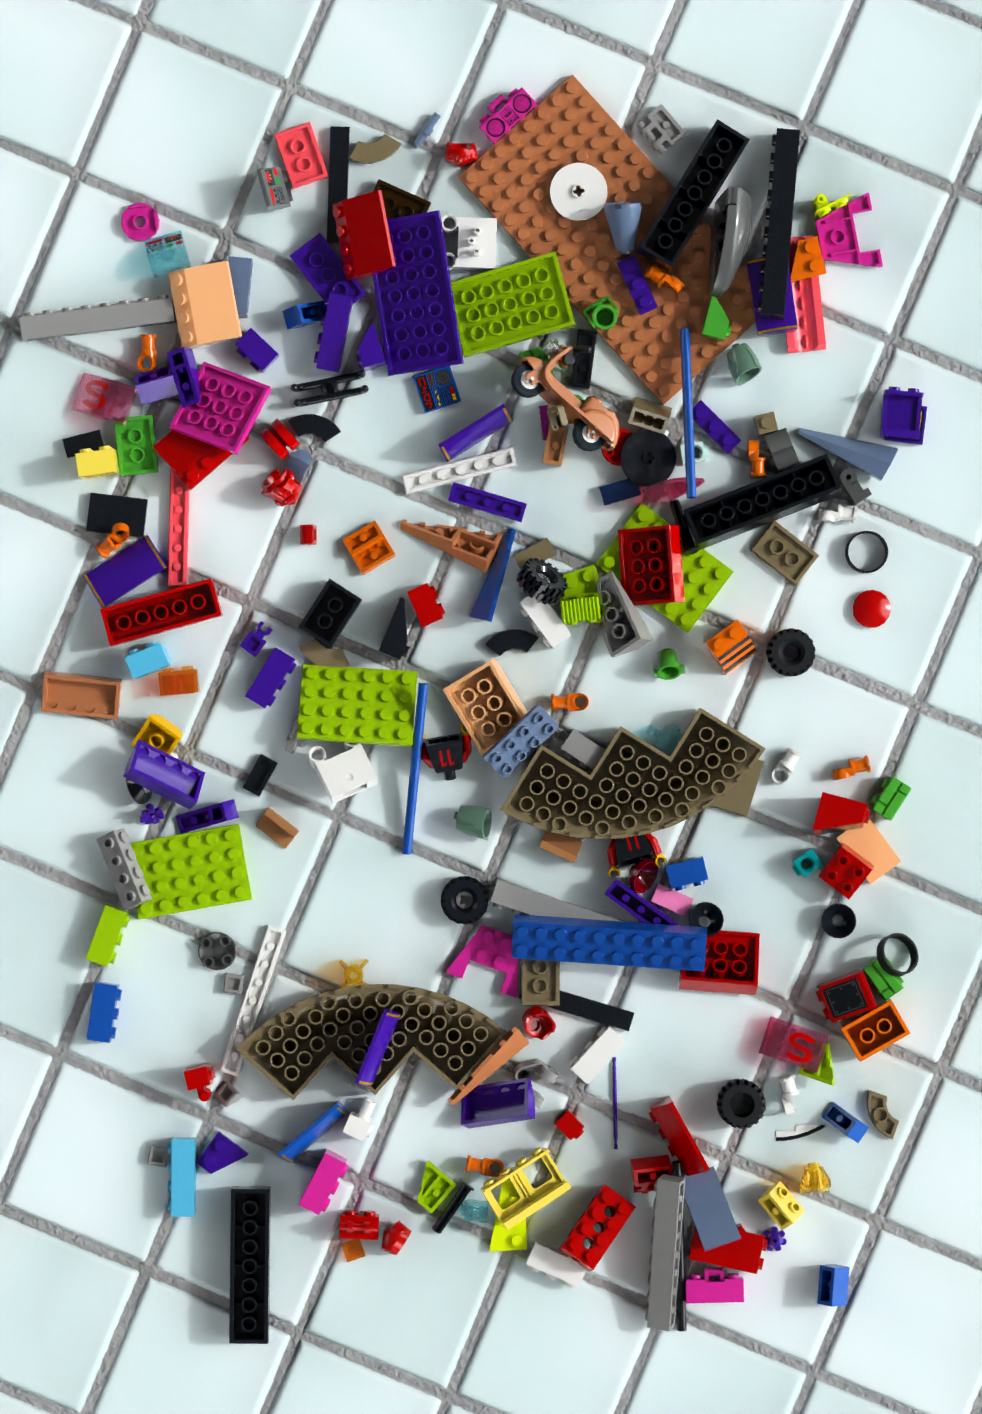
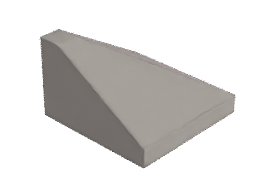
(228, 1094)

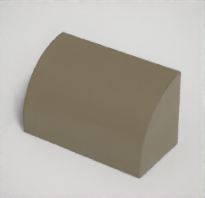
(650, 415)

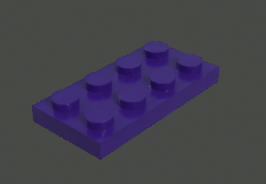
(325, 269)

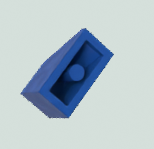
(304, 314)
(845, 1122)

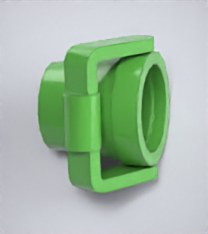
(603, 315)
(668, 665)

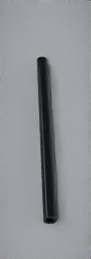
(681, 1291)

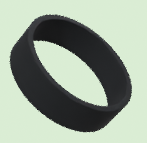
(868, 532)
(883, 961)

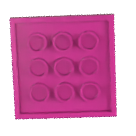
(225, 410)

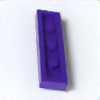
(487, 502)

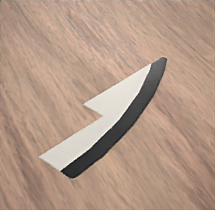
(801, 1131)

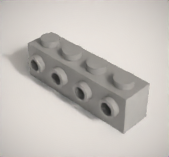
(124, 868)

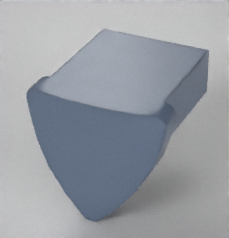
(298, 463)

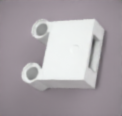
(475, 242)
(344, 773)

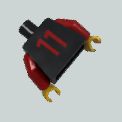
(447, 753)
(632, 850)

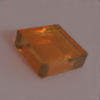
(353, 1249)

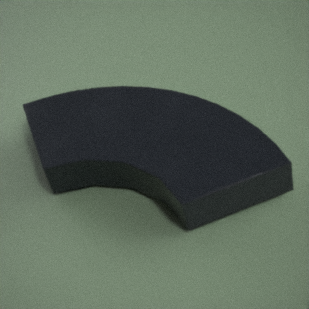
(314, 425)
(511, 640)

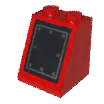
(839, 814)
(846, 996)

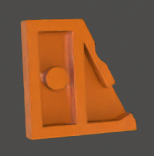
(807, 260)

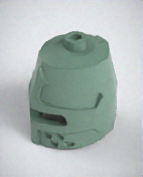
(743, 363)
(474, 821)

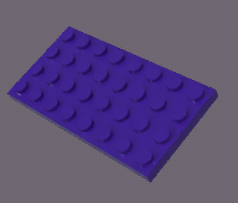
(418, 298)

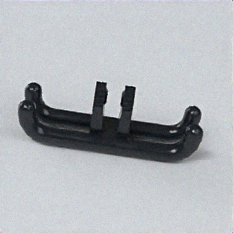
(329, 389)

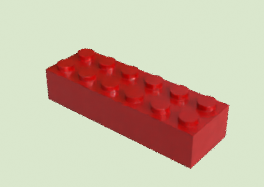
(161, 612)

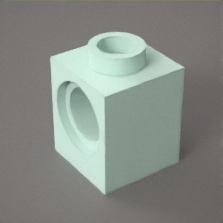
(702, 450)

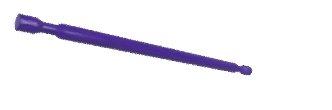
(615, 1102)

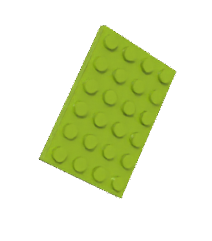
(511, 304)
(701, 574)
(357, 705)
(193, 871)

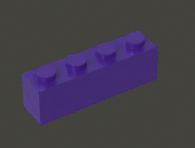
(334, 331)
(637, 904)

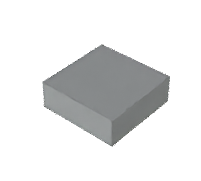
(233, 983)
(158, 1156)

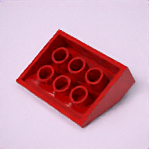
(363, 235)
(189, 457)
(651, 564)
(729, 965)
(678, 1136)

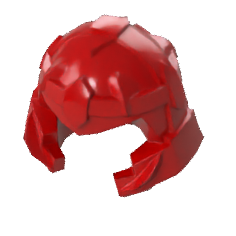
(282, 488)

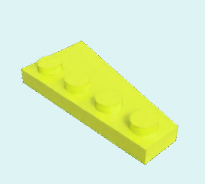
(515, 1237)

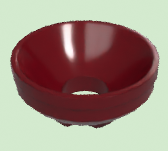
(642, 875)

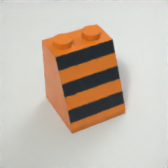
(730, 646)

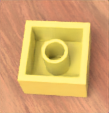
(97, 463)

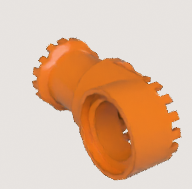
(660, 277)
(148, 351)
(757, 462)
(113, 540)
(567, 702)
(855, 766)
(482, 1166)

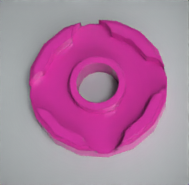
(140, 233)

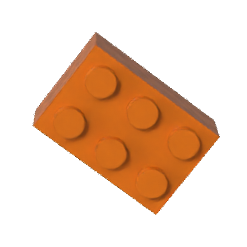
(874, 1030)

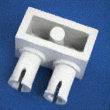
(359, 1123)

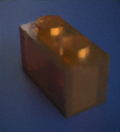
(178, 682)

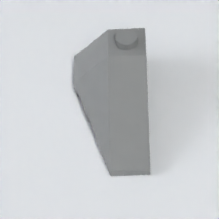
(622, 622)

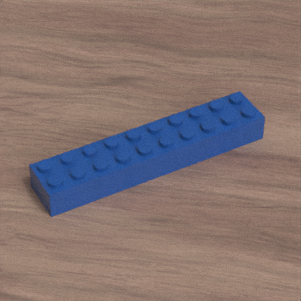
(609, 942)

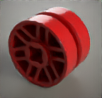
(279, 439)

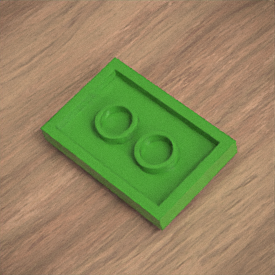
(135, 446)

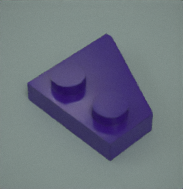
(220, 1153)

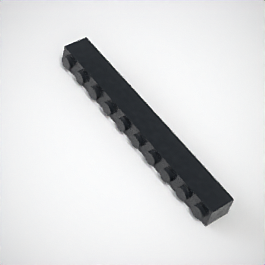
(780, 224)

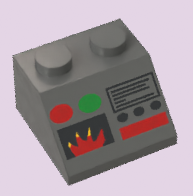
(274, 188)

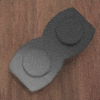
(781, 450)

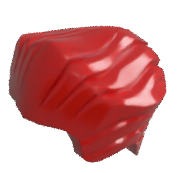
(460, 153)
(538, 1022)
(395, 1237)

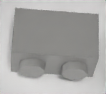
(582, 749)

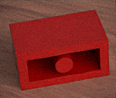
(425, 604)

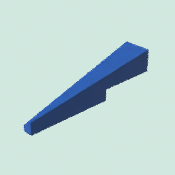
(488, 596)

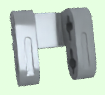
(543, 1069)

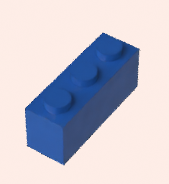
(104, 1012)

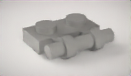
(666, 126)

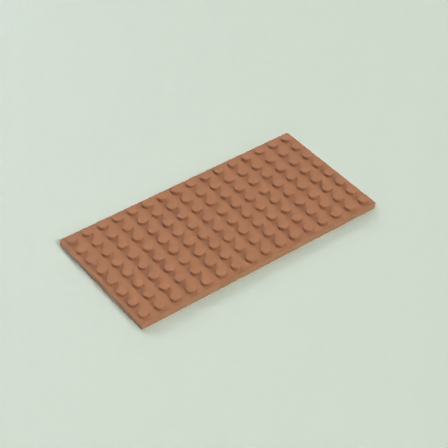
(515, 188)

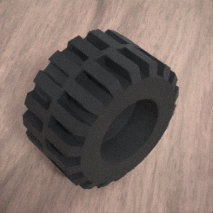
(750, 1117)

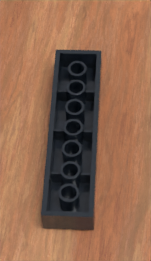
(693, 195)
(762, 502)
(250, 1264)

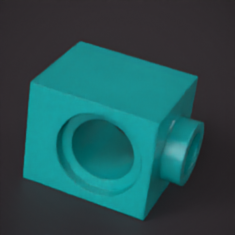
(815, 863)

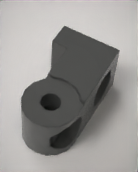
(849, 482)

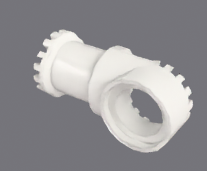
(842, 513)
(786, 765)
(789, 1090)

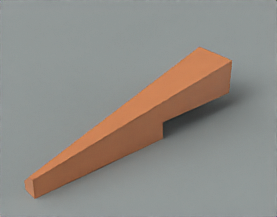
(505, 1050)

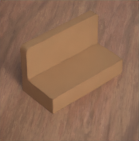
(555, 446)
(277, 828)
(561, 845)

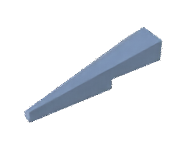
(866, 456)

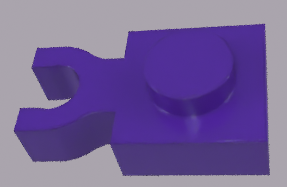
(254, 641)

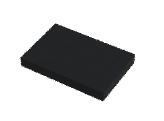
(110, 509)

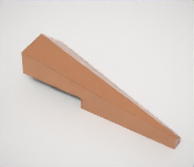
(470, 547)

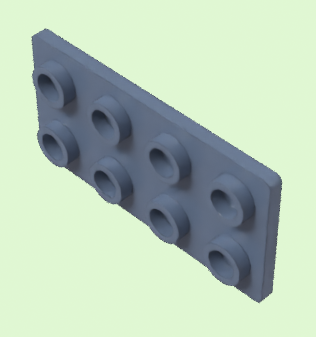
(520, 741)

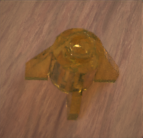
(353, 968)
(814, 1179)

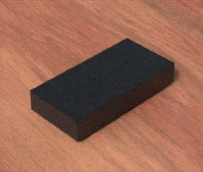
(88, 440)
(260, 775)

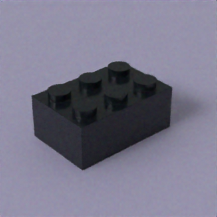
(330, 613)

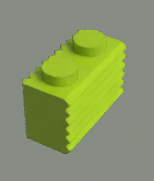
(580, 608)

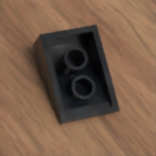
(396, 636)

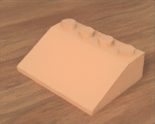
(204, 304)
(486, 704)

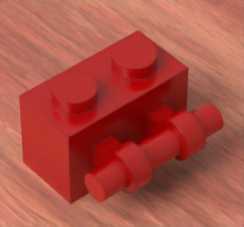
(198, 1078)
(648, 1170)
(359, 1225)

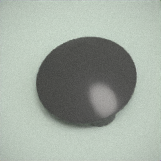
(217, 951)

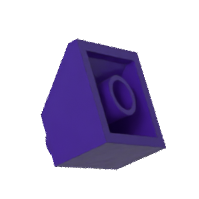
(370, 351)

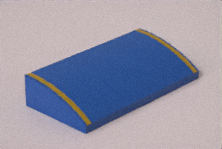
(314, 1132)

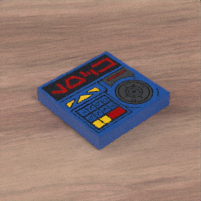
(437, 389)

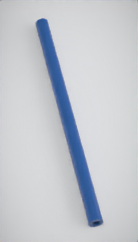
(688, 413)
(415, 768)

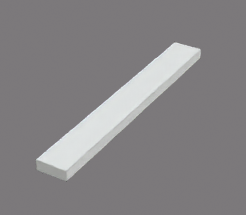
(253, 998)

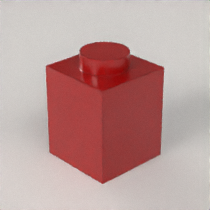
(570, 1125)

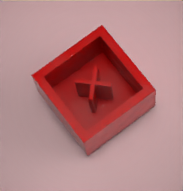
(846, 871)

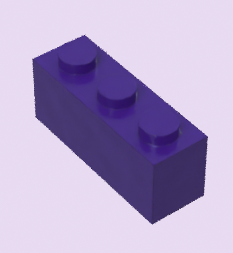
(271, 678)

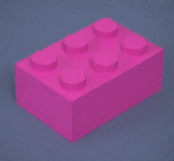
(324, 1182)

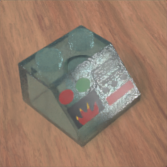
(167, 253)

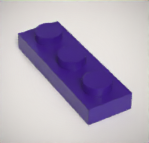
(637, 285)
(715, 427)

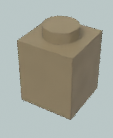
(765, 423)

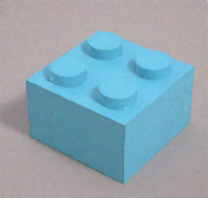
(148, 660)

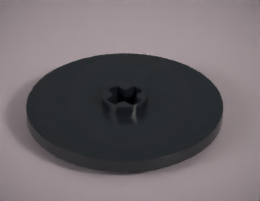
(633, 454)

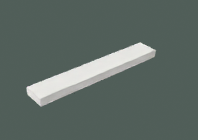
(459, 470)

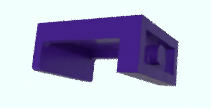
(901, 413)

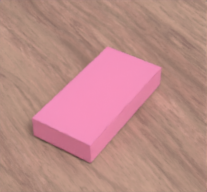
(672, 900)

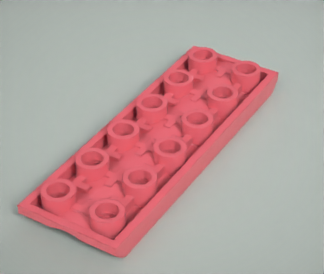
(808, 308)

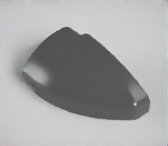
(734, 216)

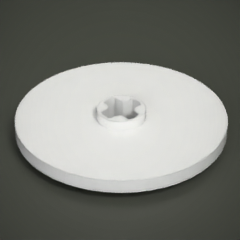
(589, 202)

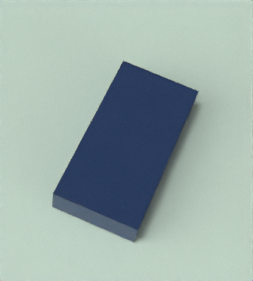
(619, 491)

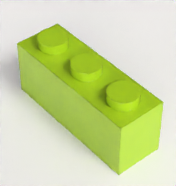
(108, 935)

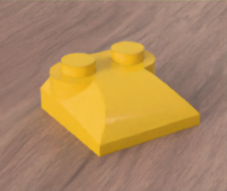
(159, 734)

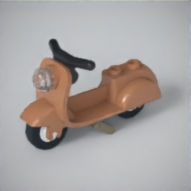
(592, 422)

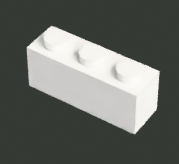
(545, 620)
(597, 1054)
(555, 1264)

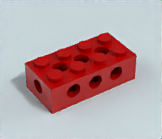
(610, 1227)

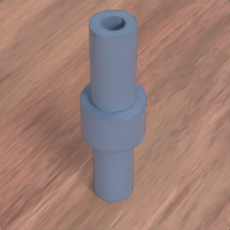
(426, 130)

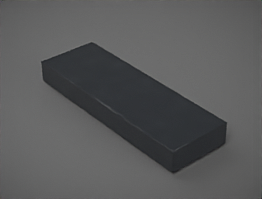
(584, 361)

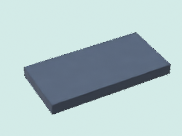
(710, 1210)

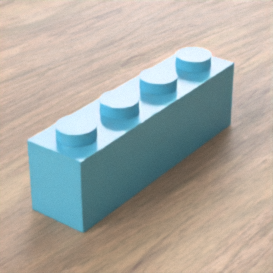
(182, 1176)

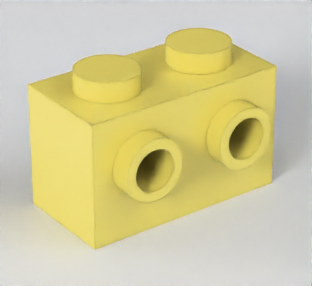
(781, 1205)

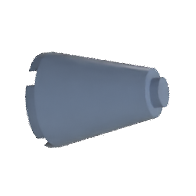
(624, 224)

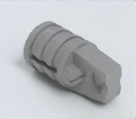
(292, 738)

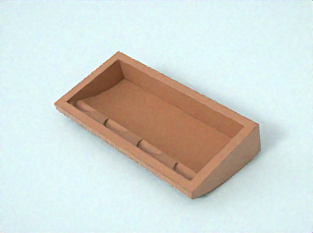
(81, 695)

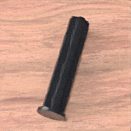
(684, 529)
(452, 1207)

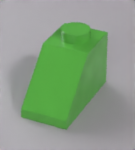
(716, 322)

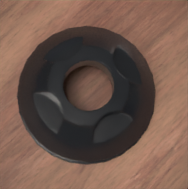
(139, 793)
(710, 911)
(845, 928)

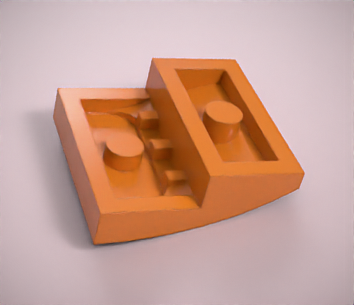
(369, 547)

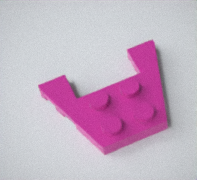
(839, 238)
(493, 950)

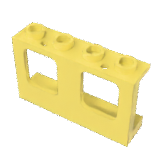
(530, 1198)

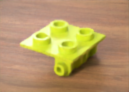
(823, 207)

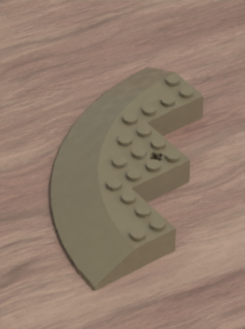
(636, 791)
(343, 1023)

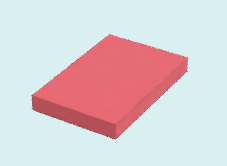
(301, 155)

